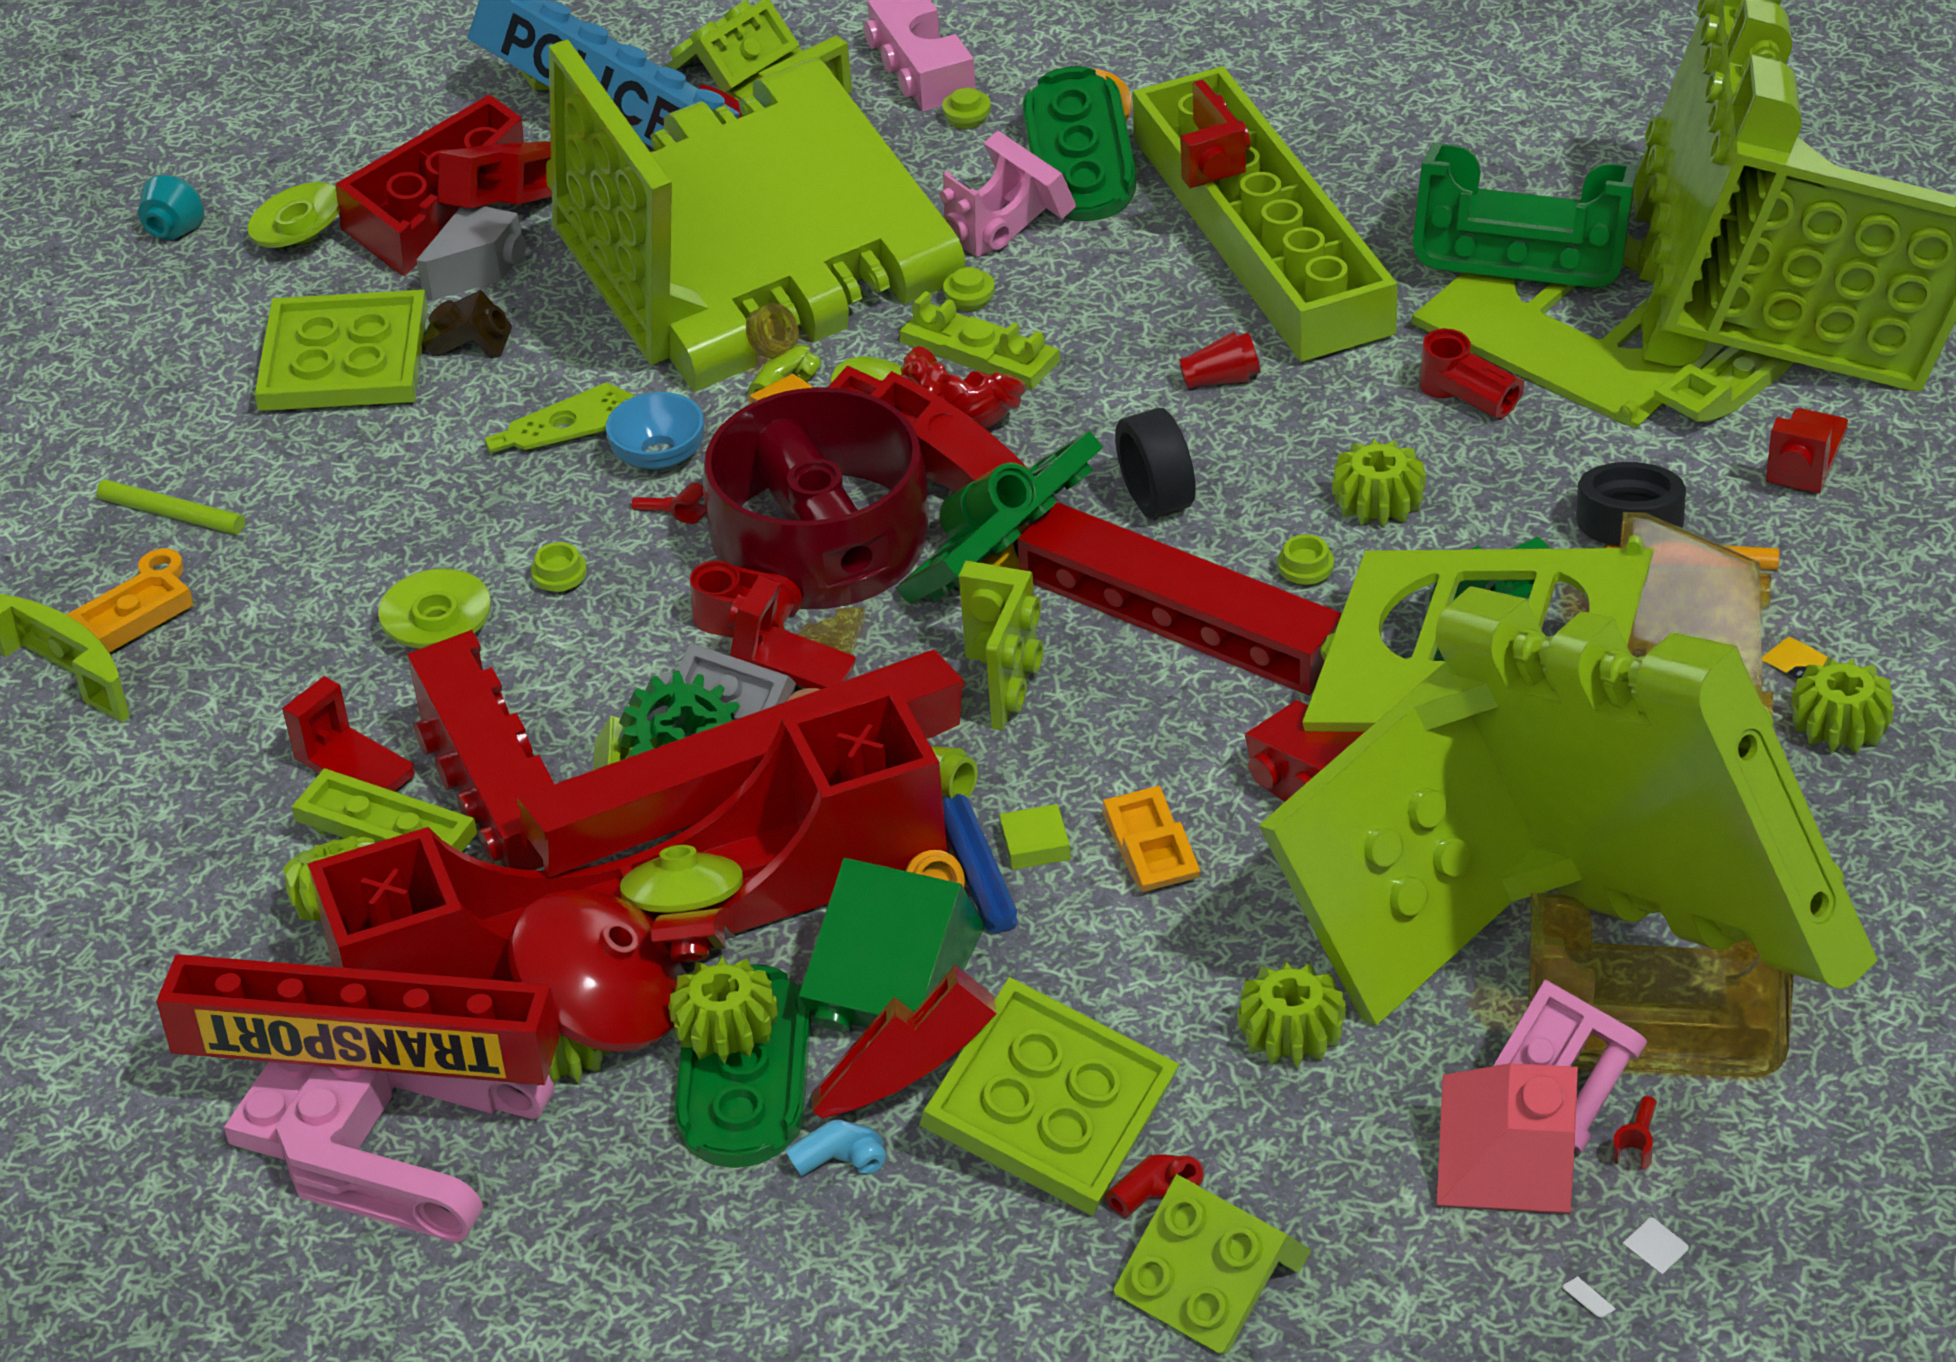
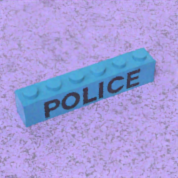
(640, 89)

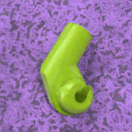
(795, 360)

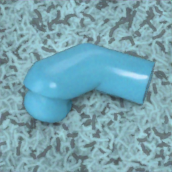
(840, 1141)

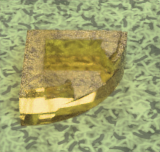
(837, 631)

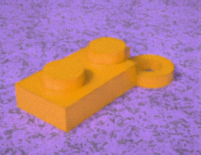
(138, 602)

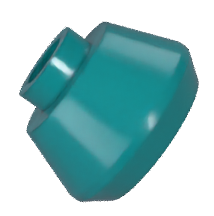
(170, 207)

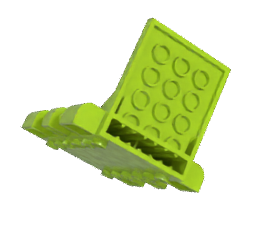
(736, 213)
(1769, 238)
(1568, 773)

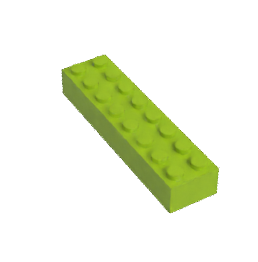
(1273, 225)

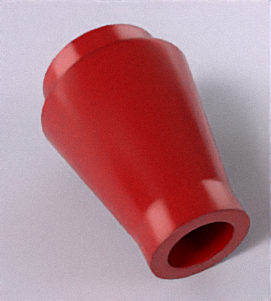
(1221, 362)

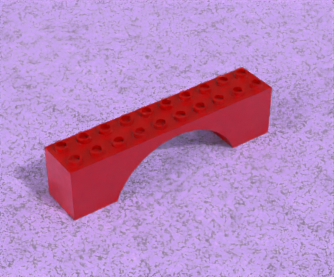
(829, 788)

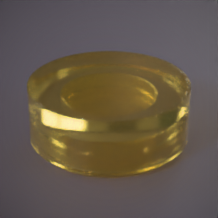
(772, 330)

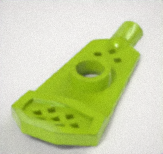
(584, 412)

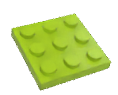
(342, 350)
(1050, 1096)

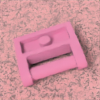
(1555, 1034)

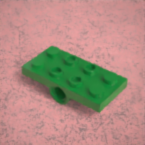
(990, 511)

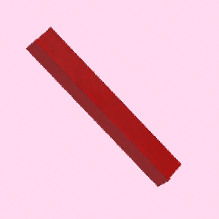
(696, 774)

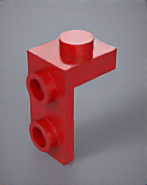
(1218, 145)
(1804, 449)
(765, 645)
(324, 739)

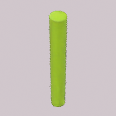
(170, 507)

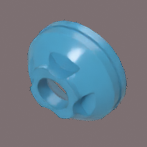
(655, 420)

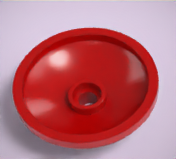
(601, 967)

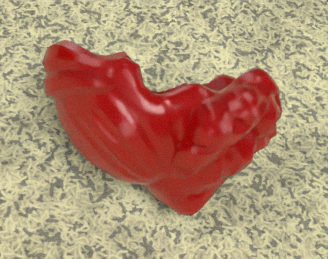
(979, 395)

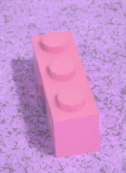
(912, 48)

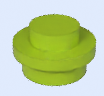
(966, 108)
(969, 288)
(1305, 560)
(558, 567)

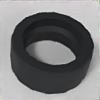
(1155, 462)
(1627, 488)

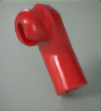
(1151, 1181)

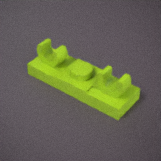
(978, 342)
(361, 809)

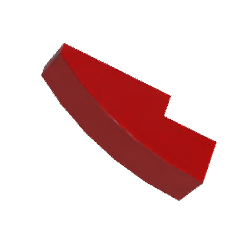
(494, 174)
(905, 1044)

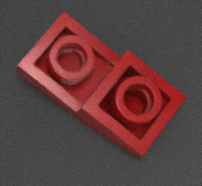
(692, 934)

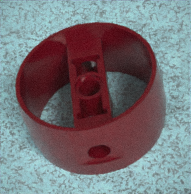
(799, 450)

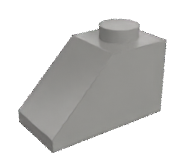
(471, 251)

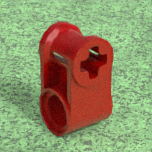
(718, 583)

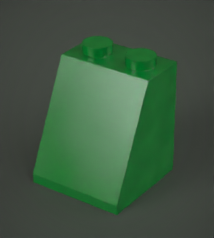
(884, 940)

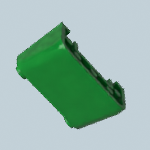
(1519, 232)

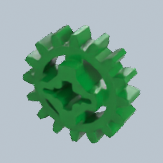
(687, 712)

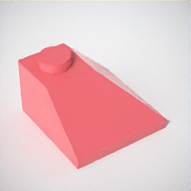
(1508, 1138)

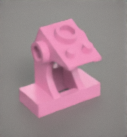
(1019, 181)

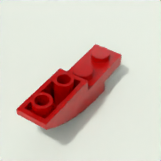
(951, 441)

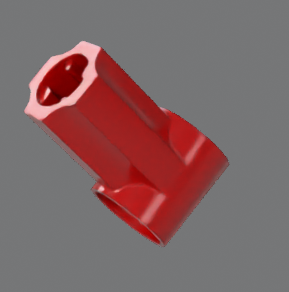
(1452, 371)

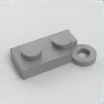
(744, 682)

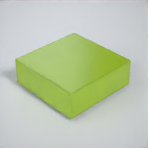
(1034, 836)

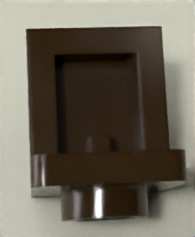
(467, 320)

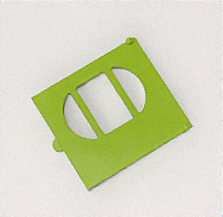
(1551, 352)
(1368, 679)

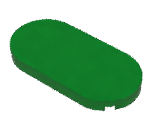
(1082, 131)
(748, 1105)

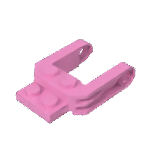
(324, 1114)

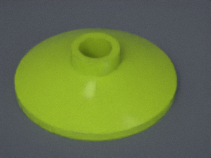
(294, 215)
(434, 607)
(681, 881)

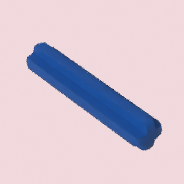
(978, 865)

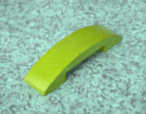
(1721, 384)
(66, 644)

